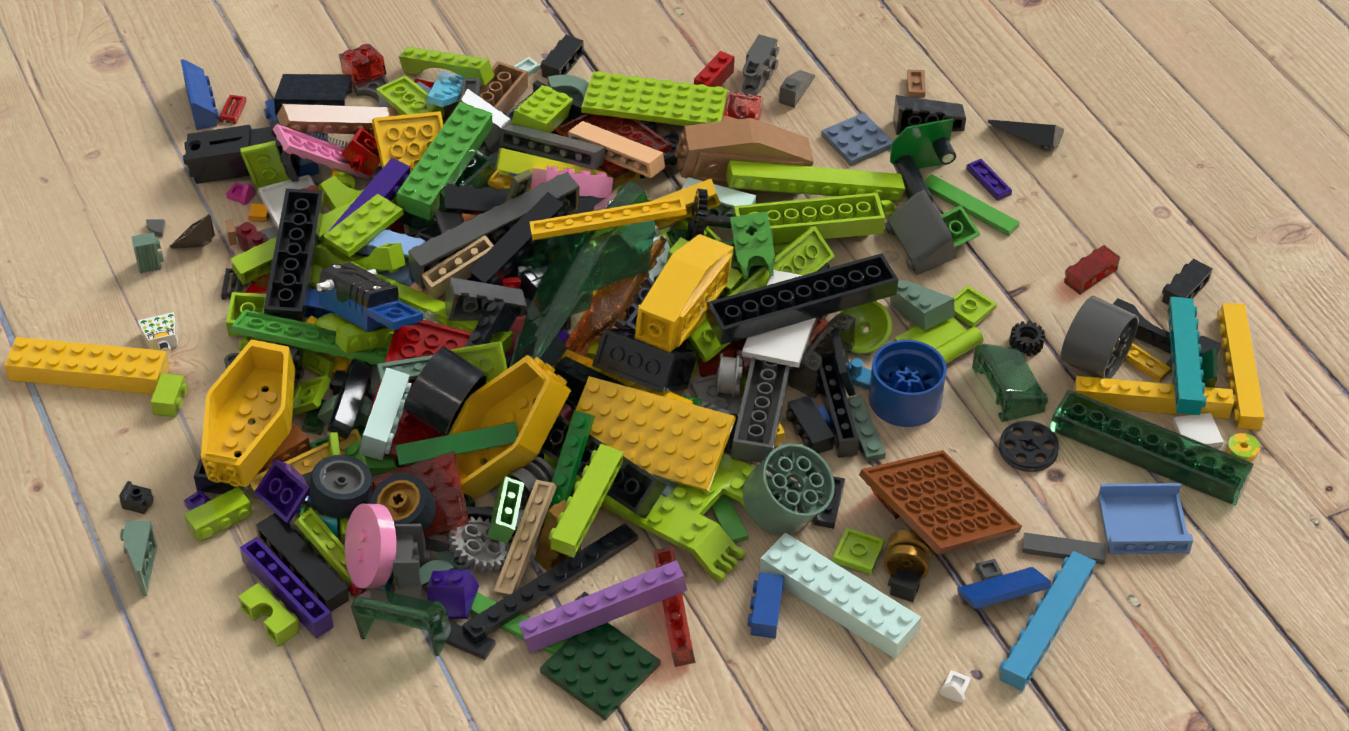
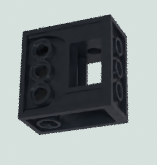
(644, 363)

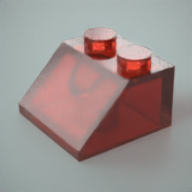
(743, 105)

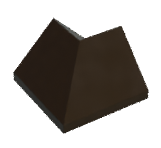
(196, 235)

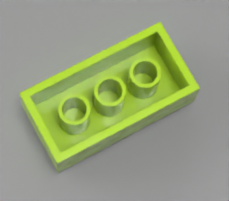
(543, 110)

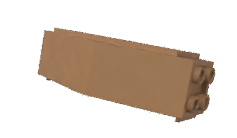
(708, 147)

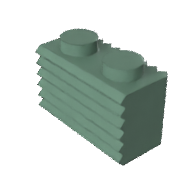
(147, 252)

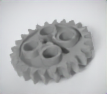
(475, 548)

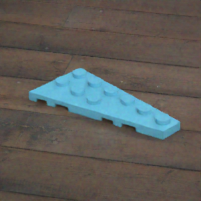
(445, 89)

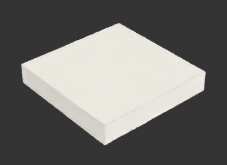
(1200, 428)

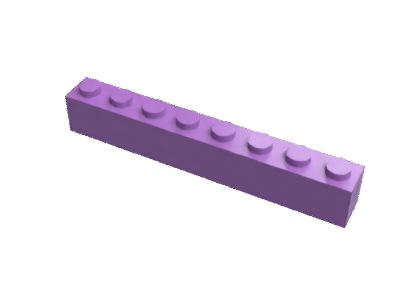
(603, 606)

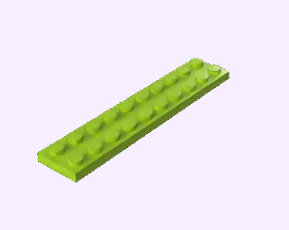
(800, 257)

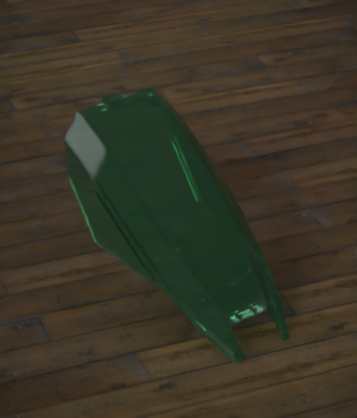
(585, 265)

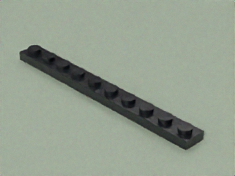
(549, 583)

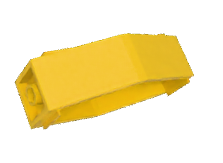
(681, 292)
(521, 394)
(238, 400)

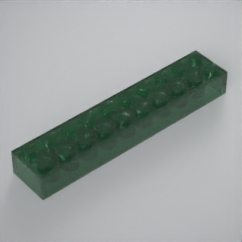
(1151, 447)

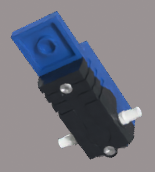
(364, 298)

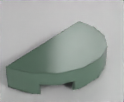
(435, 565)

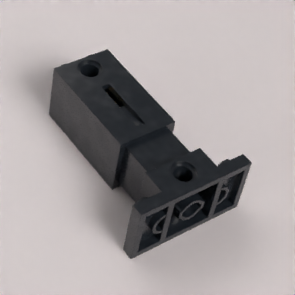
(217, 153)

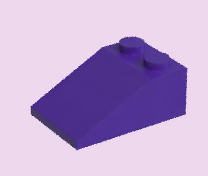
(283, 490)

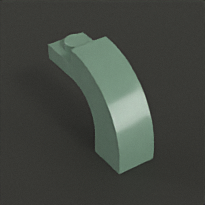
(570, 85)

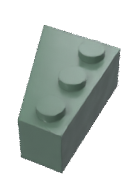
(922, 304)

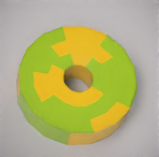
(1241, 440)

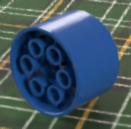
(898, 383)

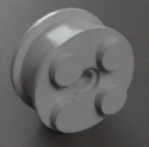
(729, 375)

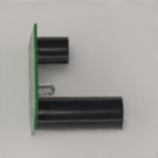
(921, 148)

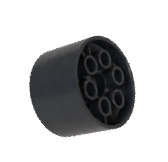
(443, 389)

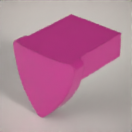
(241, 193)

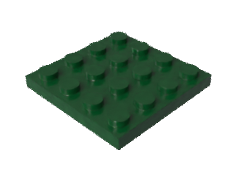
(600, 668)

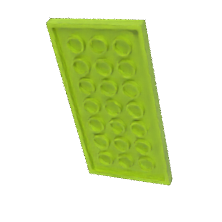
(653, 99)

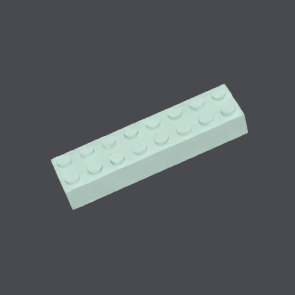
(841, 595)

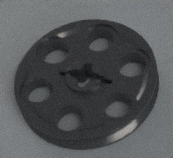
(1029, 453)

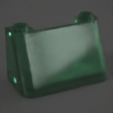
(1011, 381)

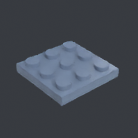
(857, 139)

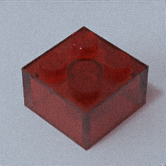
(363, 63)

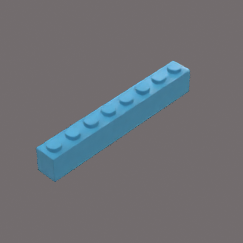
(1047, 621)

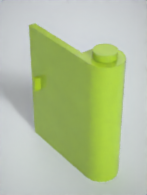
(948, 338)

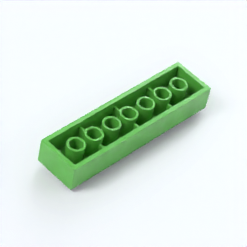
(444, 160)

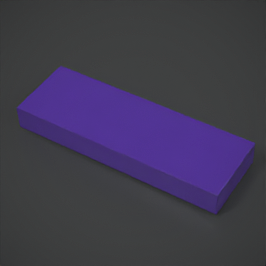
(989, 179)

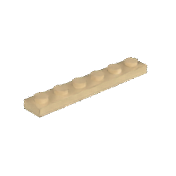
(525, 538)

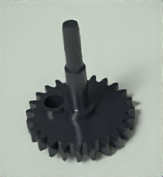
(700, 217)

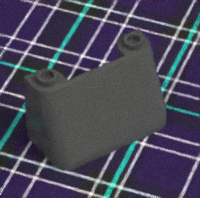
(921, 233)

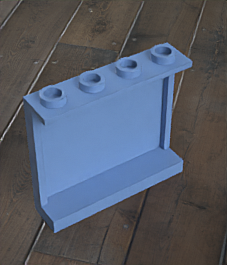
(1143, 518)

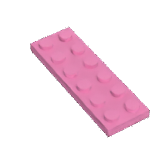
(314, 149)

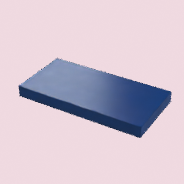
(1004, 587)

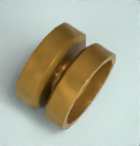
(907, 552)

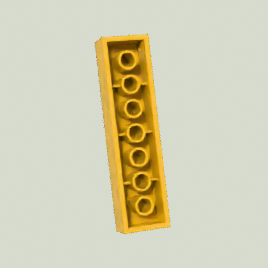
(85, 365)

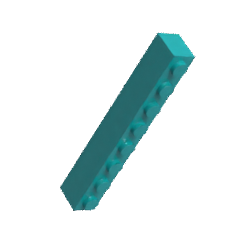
(1185, 356)

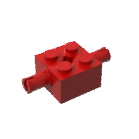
(362, 152)

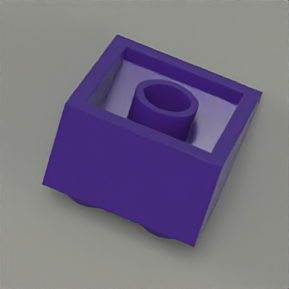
(454, 590)

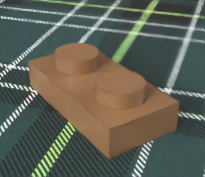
(916, 83)

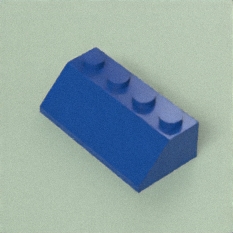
(199, 96)

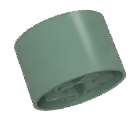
(780, 512)

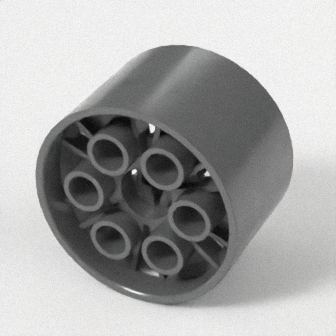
(1099, 338)

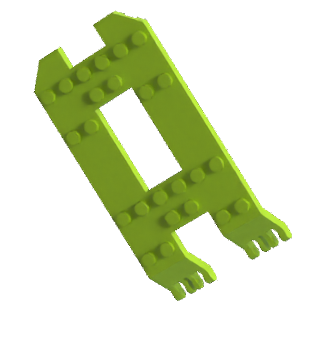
(681, 517)

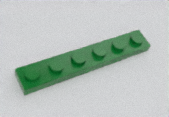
(571, 456)

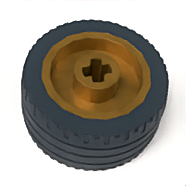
(406, 500)

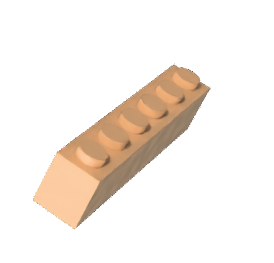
(621, 150)

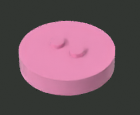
(370, 545)

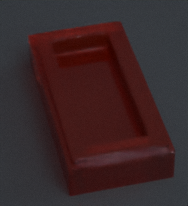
(711, 367)

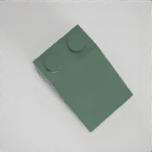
(141, 550)

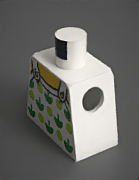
(160, 332)

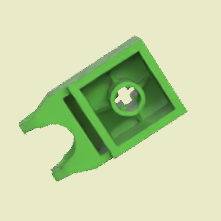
(753, 242)

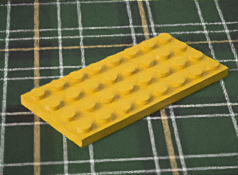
(657, 432)

